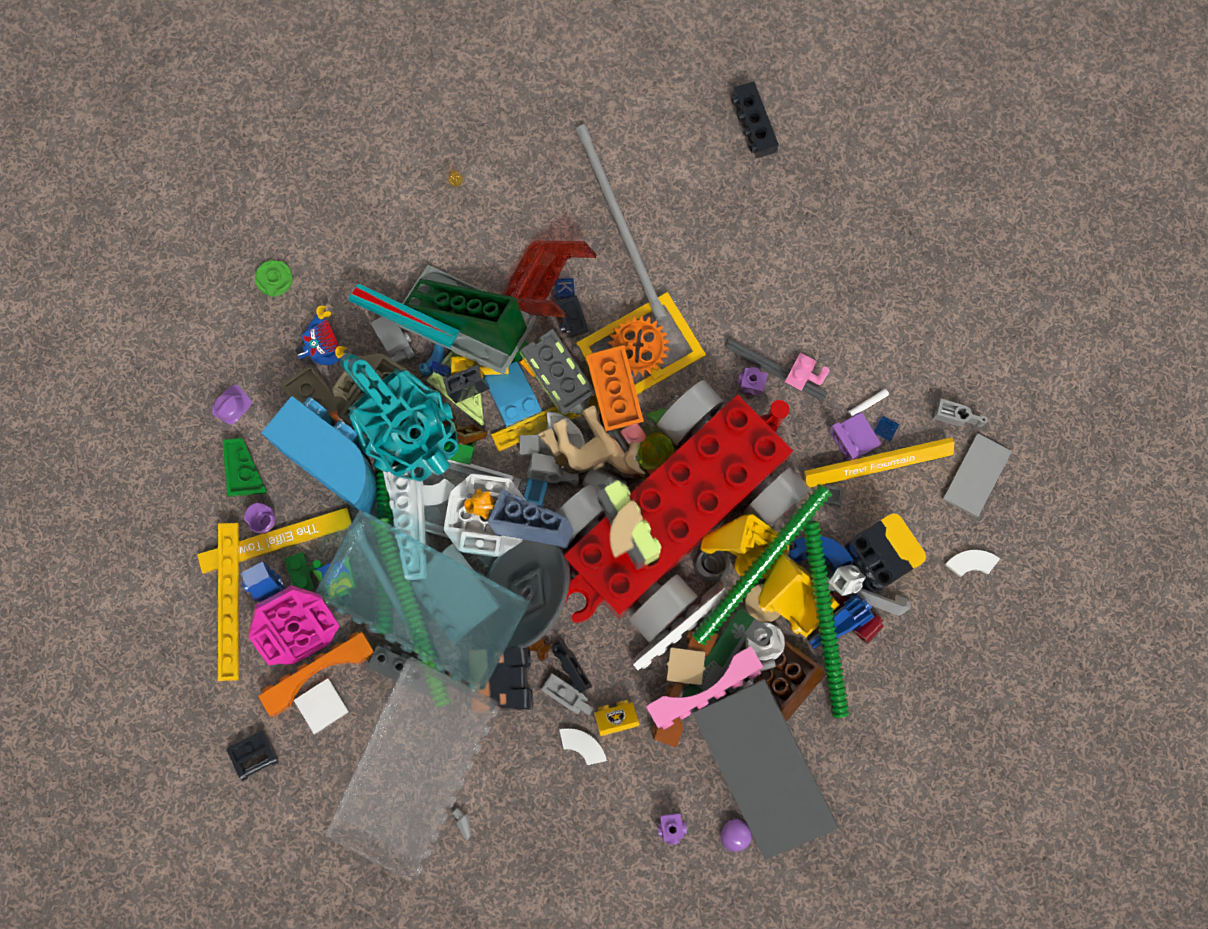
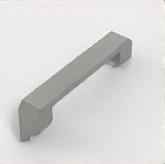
(896, 606)

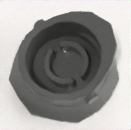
(711, 566)

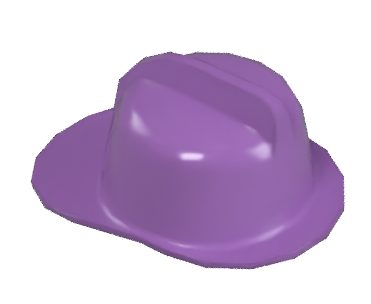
(231, 404)

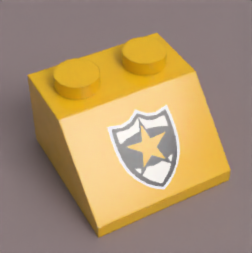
(616, 718)

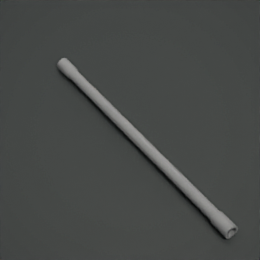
(655, 304)

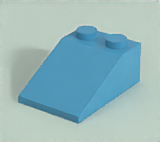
(512, 396)

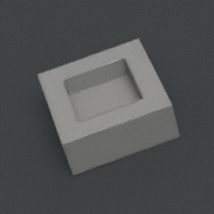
(530, 444)

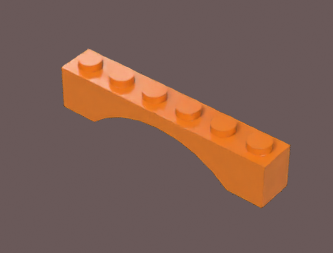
(281, 696)

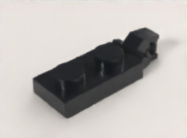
(572, 667)

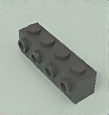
(388, 663)

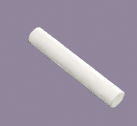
(867, 403)

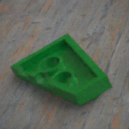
(240, 470)

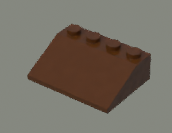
(791, 679)

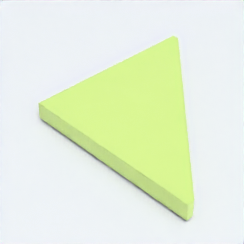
(471, 406)

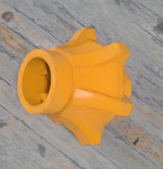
(479, 504)

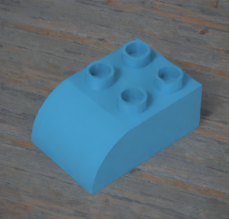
(324, 451)

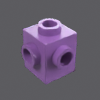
(752, 381)
(672, 820)

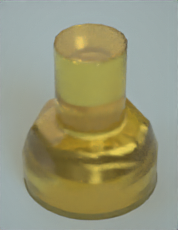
(455, 179)

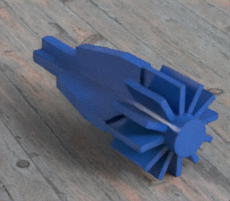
(852, 614)

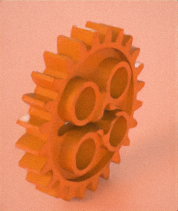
(654, 347)

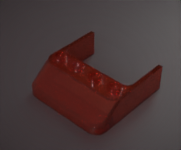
(539, 272)

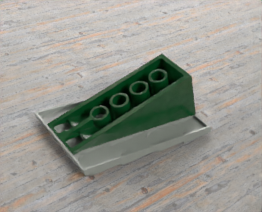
(487, 322)

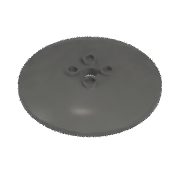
(537, 570)

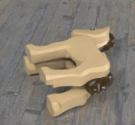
(593, 453)

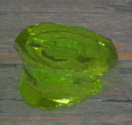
(655, 450)

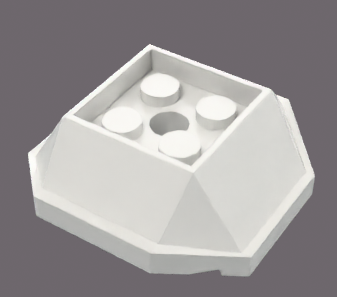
(468, 530)

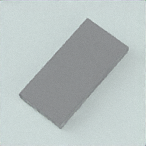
(977, 475)

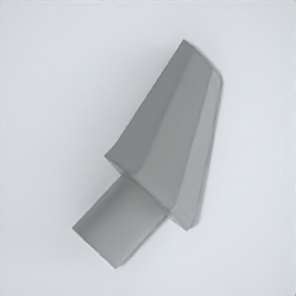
(463, 823)

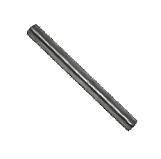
(772, 367)

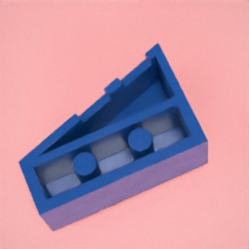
(262, 582)

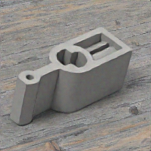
(948, 412)
(545, 469)

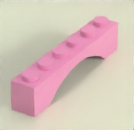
(667, 709)

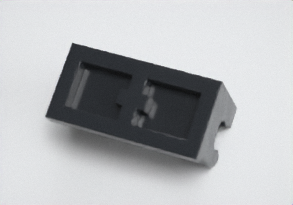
(466, 384)

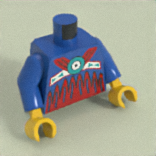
(320, 341)

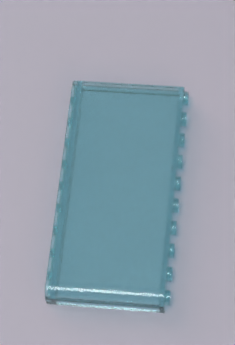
(422, 600)

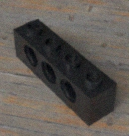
(749, 94)

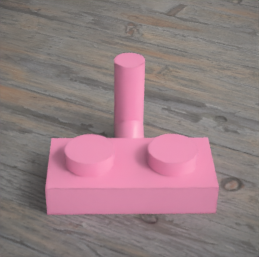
(802, 371)

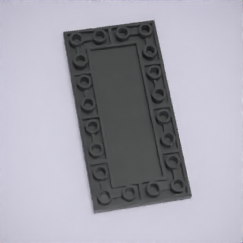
(765, 770)

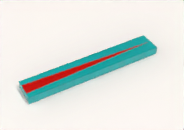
(404, 315)

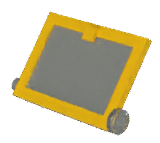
(682, 345)

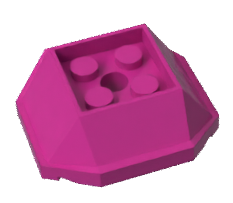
(287, 643)

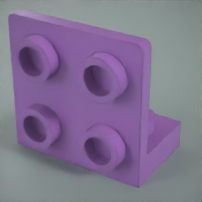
(854, 437)

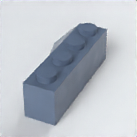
(528, 521)

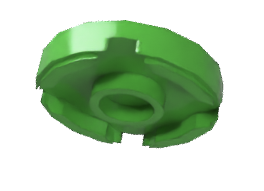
(273, 278)

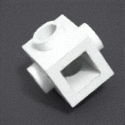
(847, 579)

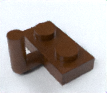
(469, 433)

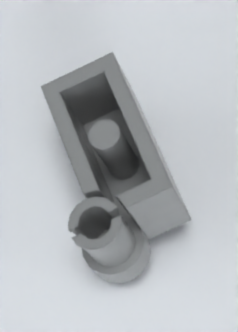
(393, 339)

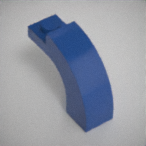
(834, 552)

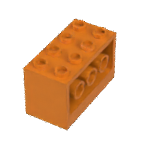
(614, 388)

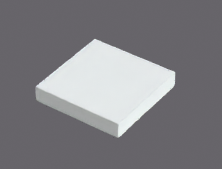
(321, 706)

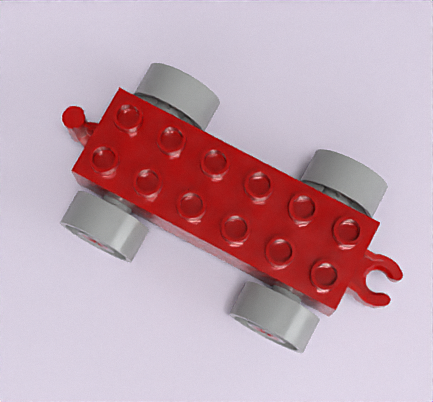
(682, 501)

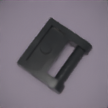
(249, 749)

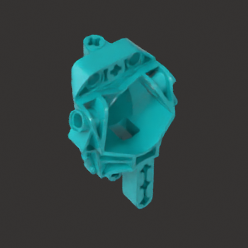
(382, 410)

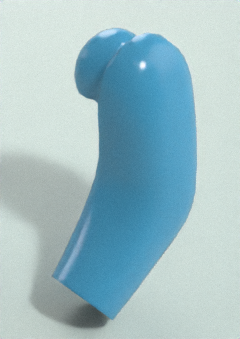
(437, 356)

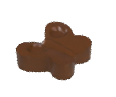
(541, 648)

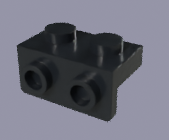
(574, 320)

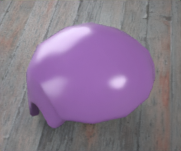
(255, 514)
(735, 835)

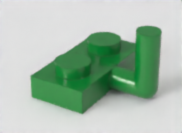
(300, 571)

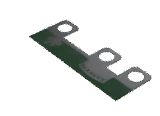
(717, 662)

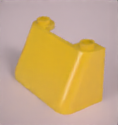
(743, 538)
(791, 595)

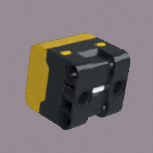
(885, 552)

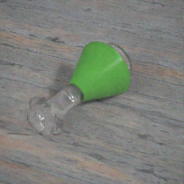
(655, 416)

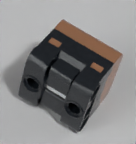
(510, 681)

